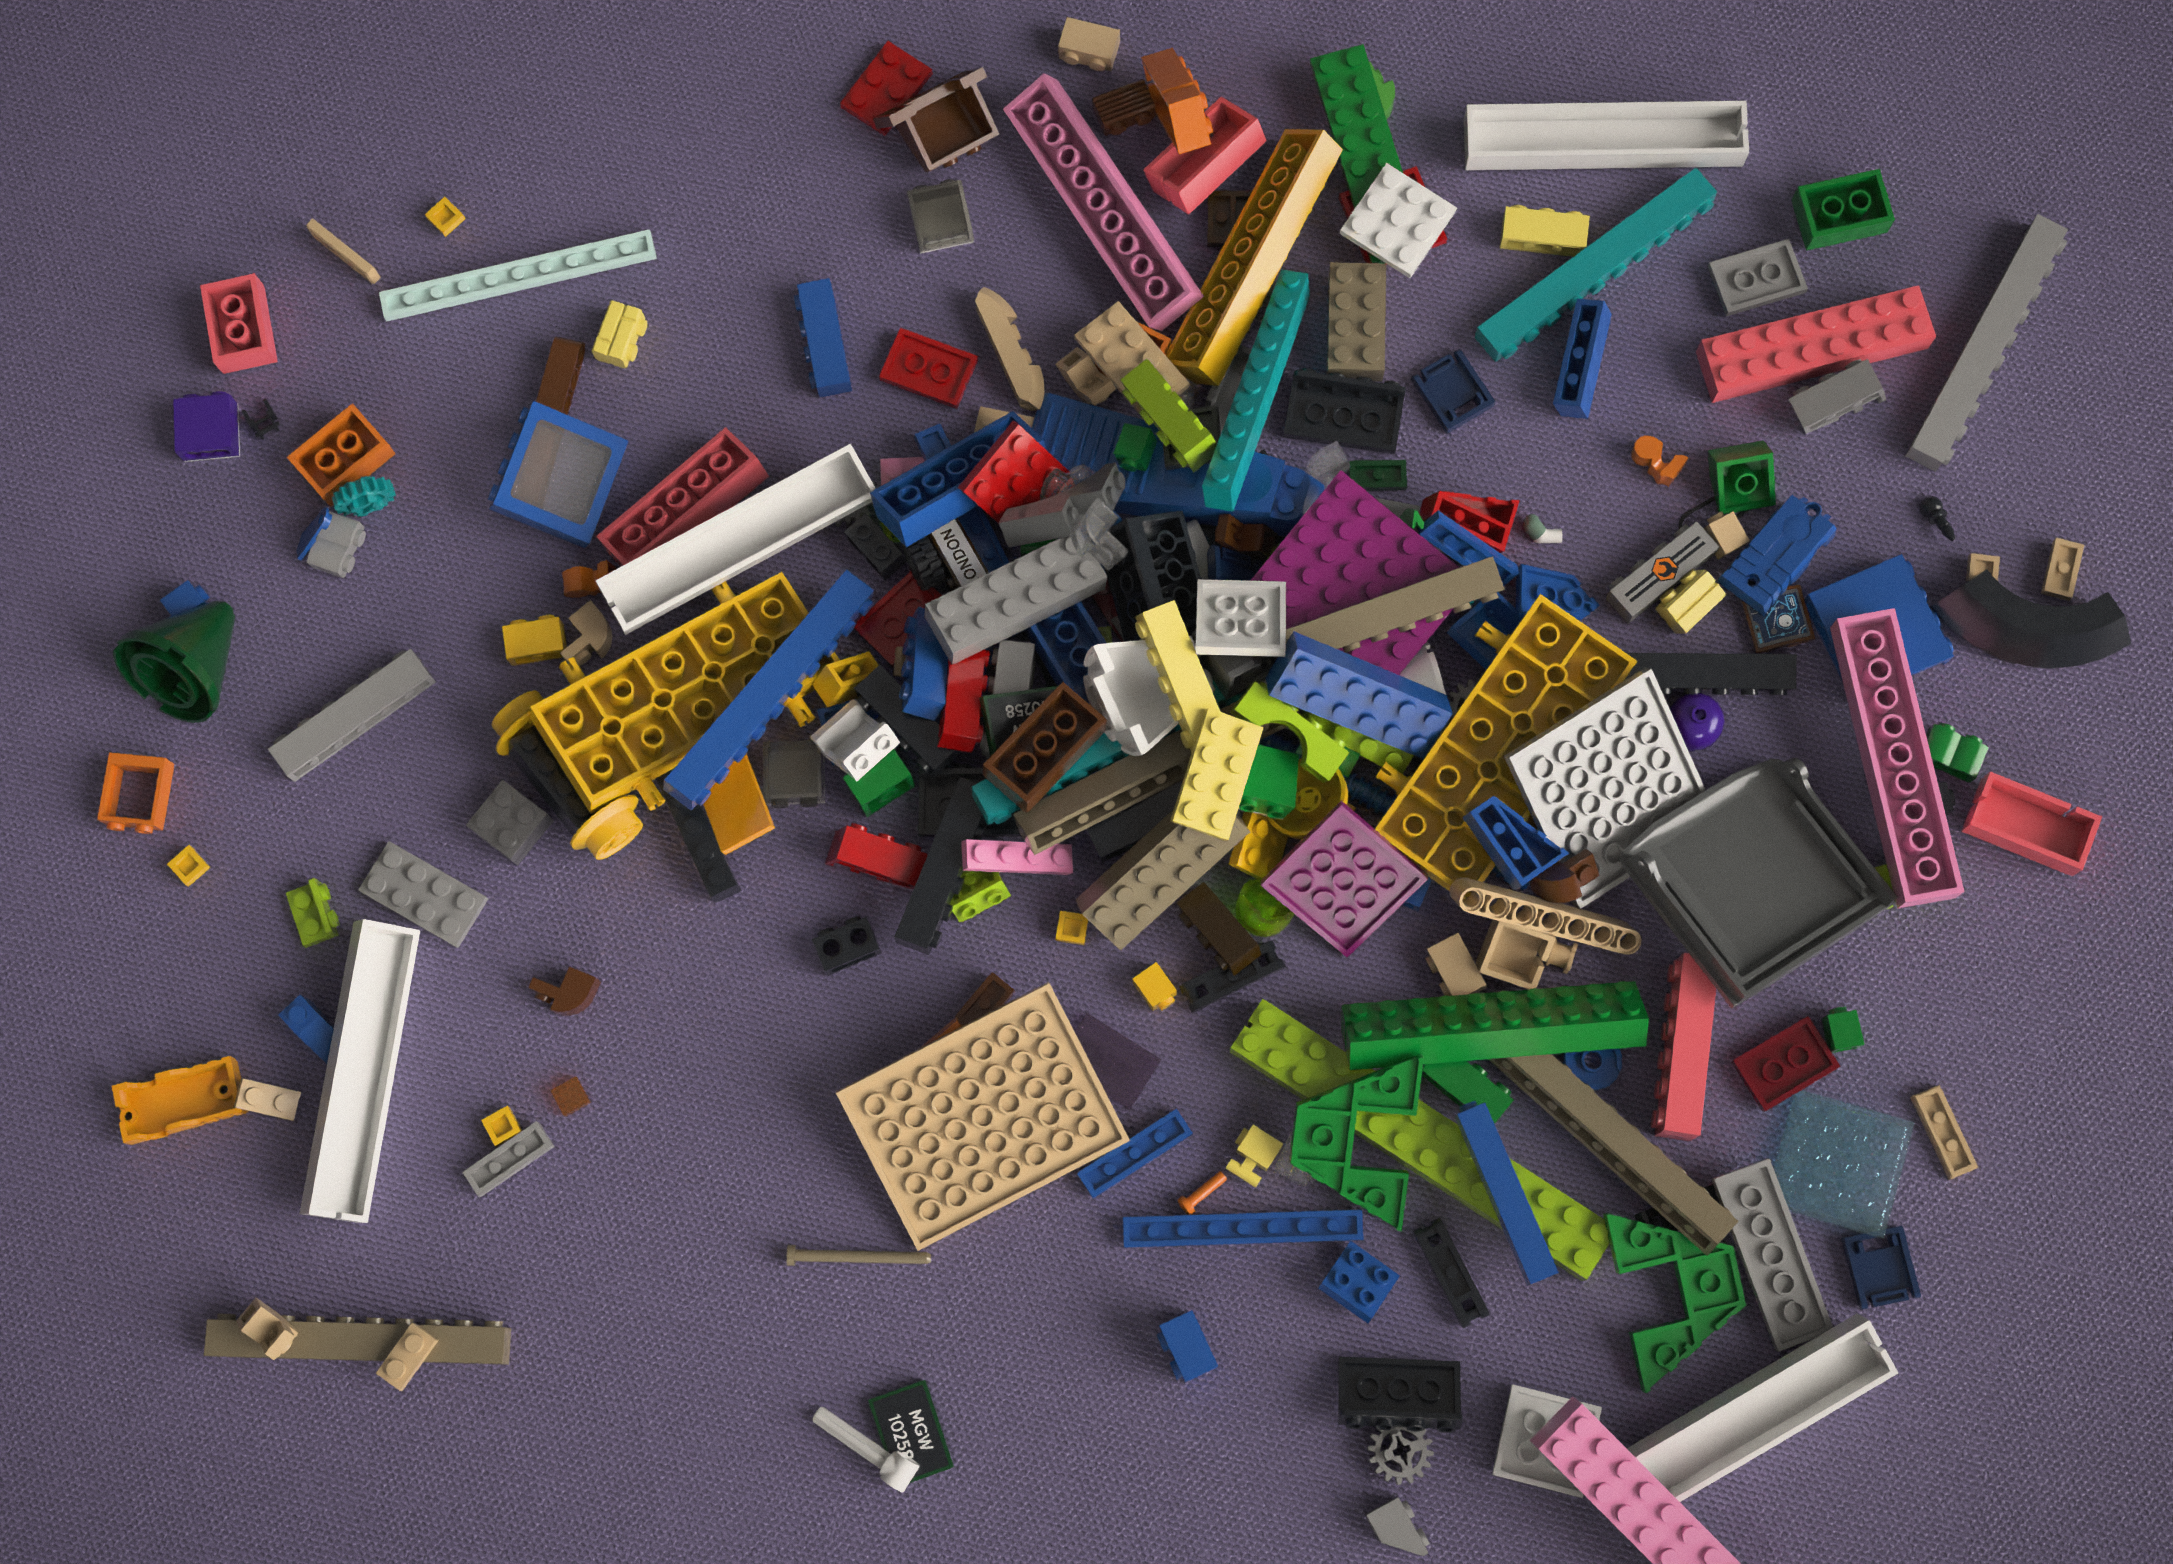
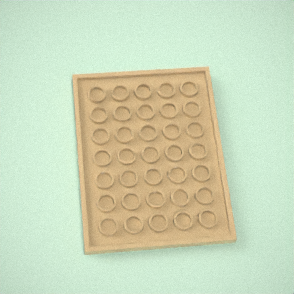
(982, 1116)

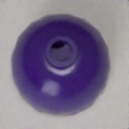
(1698, 720)

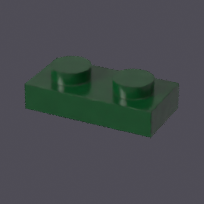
(1379, 474)

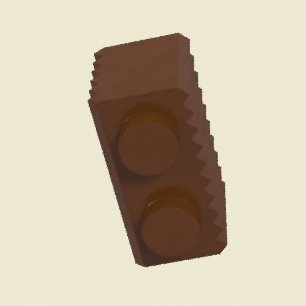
(1124, 108)

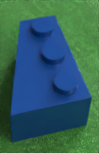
(1511, 842)

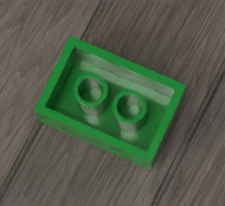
(1842, 209)

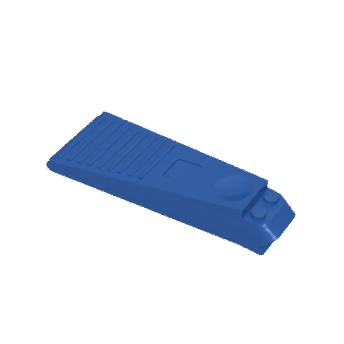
(1088, 436)

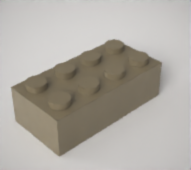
(1356, 320)

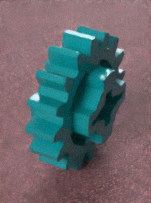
(363, 496)

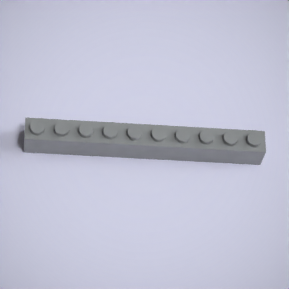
(1986, 343)

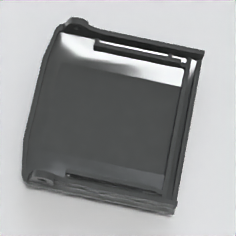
(1755, 877)

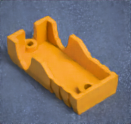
(178, 1100)

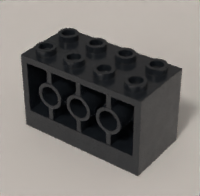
(1155, 569)

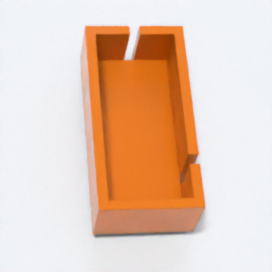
(1177, 100)

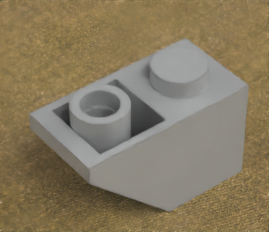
(1394, 1527)

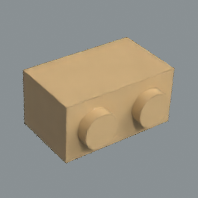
(1088, 44)
(1455, 967)

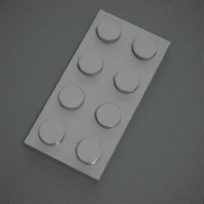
(423, 894)

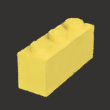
(1544, 231)

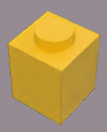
(1155, 987)

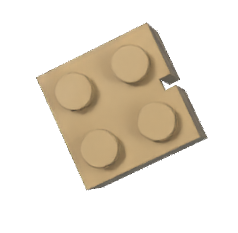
(1511, 954)

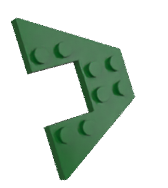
(1326, 1135)
(1707, 1286)

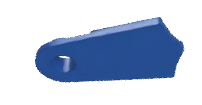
(309, 535)

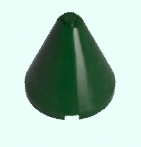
(180, 660)

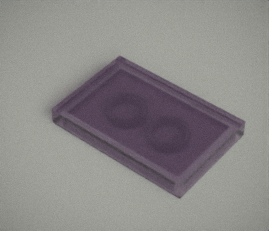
(1117, 1061)

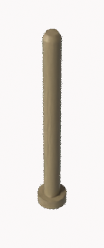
(855, 1256)

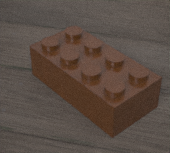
(1044, 747)

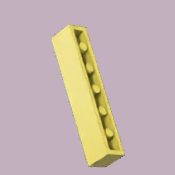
(1178, 668)

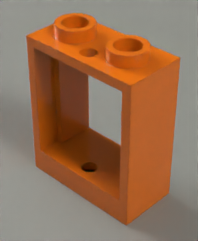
(116, 765)

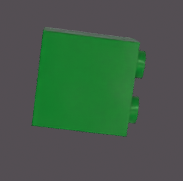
(1271, 783)

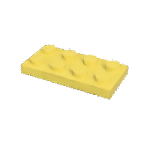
(1216, 774)

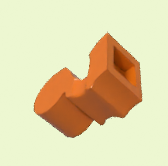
(1648, 452)
(581, 581)

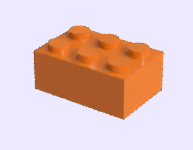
(341, 453)

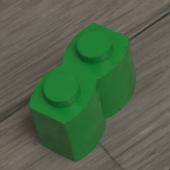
(1955, 753)

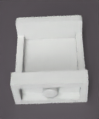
(854, 740)

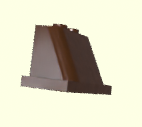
(943, 120)

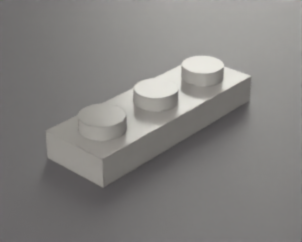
(508, 1159)

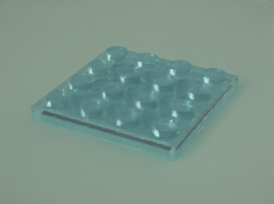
(1841, 1162)

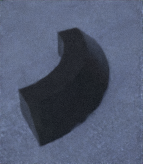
(2032, 632)

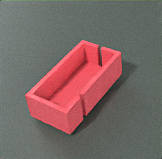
(1194, 175)
(2031, 824)

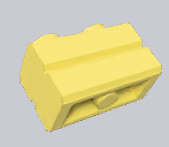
(619, 334)
(1690, 600)

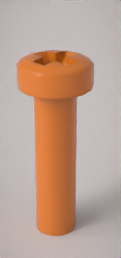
(1202, 1192)

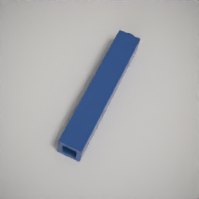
(1505, 1192)

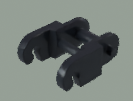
(270, 415)

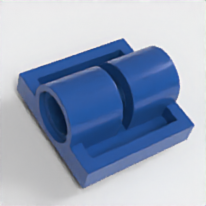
(1359, 1282)

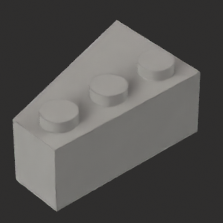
(1837, 395)

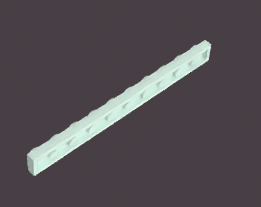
(517, 275)

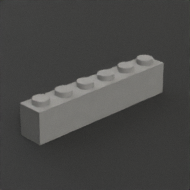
(351, 714)

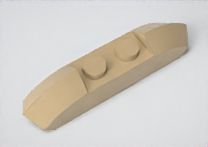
(1023, 378)

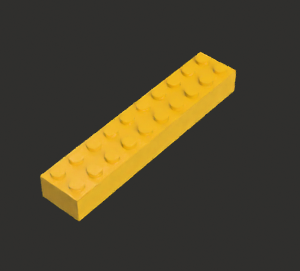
(1253, 254)

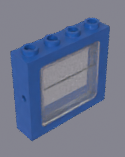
(557, 474)

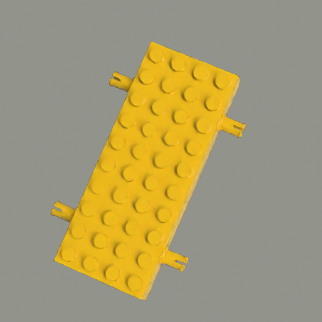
(1534, 682)
(655, 703)

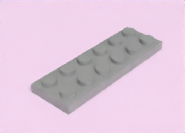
(1773, 1255)

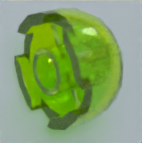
(1260, 911)

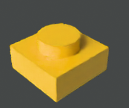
(445, 216)
(188, 865)
(1071, 928)
(501, 1126)

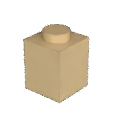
(1726, 533)

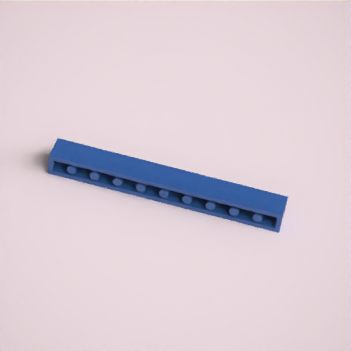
(768, 690)

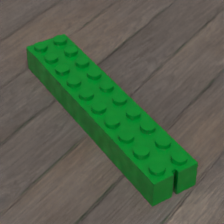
(1494, 1025)

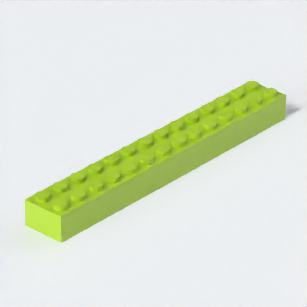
(1423, 1143)

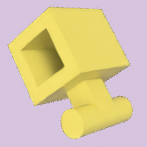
(1258, 1150)

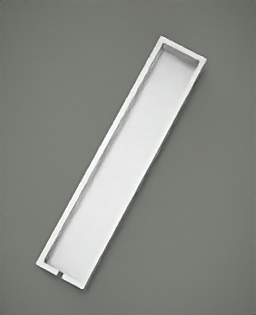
(1606, 135)
(737, 539)
(360, 1072)
(1766, 1408)

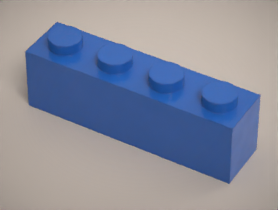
(824, 338)
(1582, 358)
(923, 669)

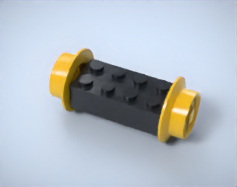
(601, 831)

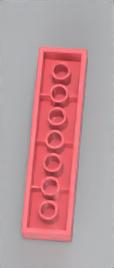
(1815, 343)

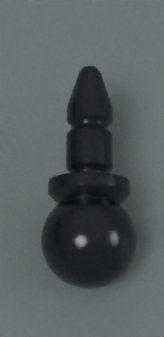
(1932, 508)

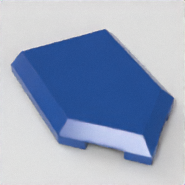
(1556, 586)

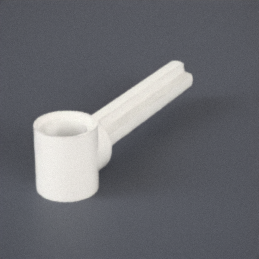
(895, 1468)

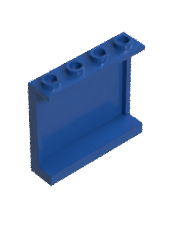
(1879, 589)

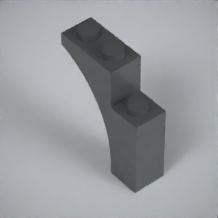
(1055, 515)

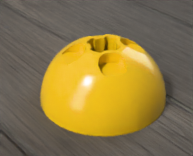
(1313, 803)

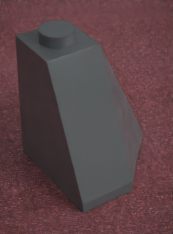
(1235, 672)

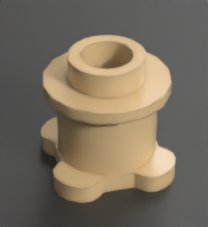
(1562, 956)

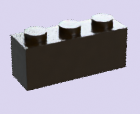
(1218, 929)

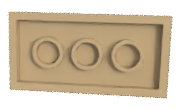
(1121, 345)

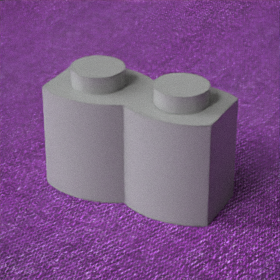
(336, 546)

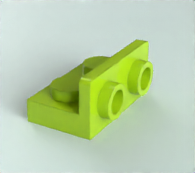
(978, 893)
(312, 913)

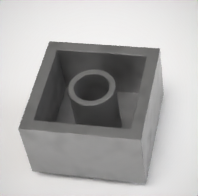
(510, 822)

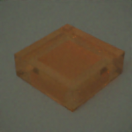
(570, 1096)

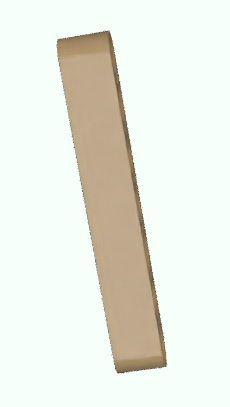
(1534, 910)

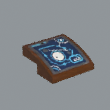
(1783, 625)

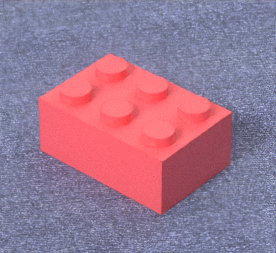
(238, 323)

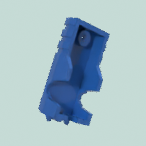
(1778, 553)

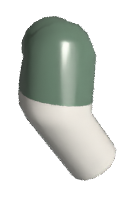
(1539, 532)

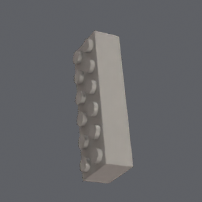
(1013, 598)

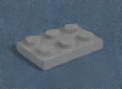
(1757, 277)

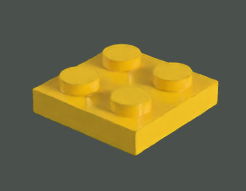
(1260, 848)

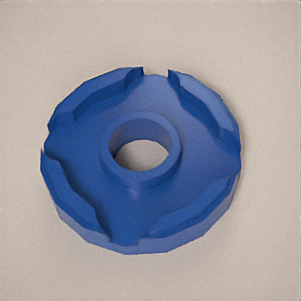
(1596, 1078)

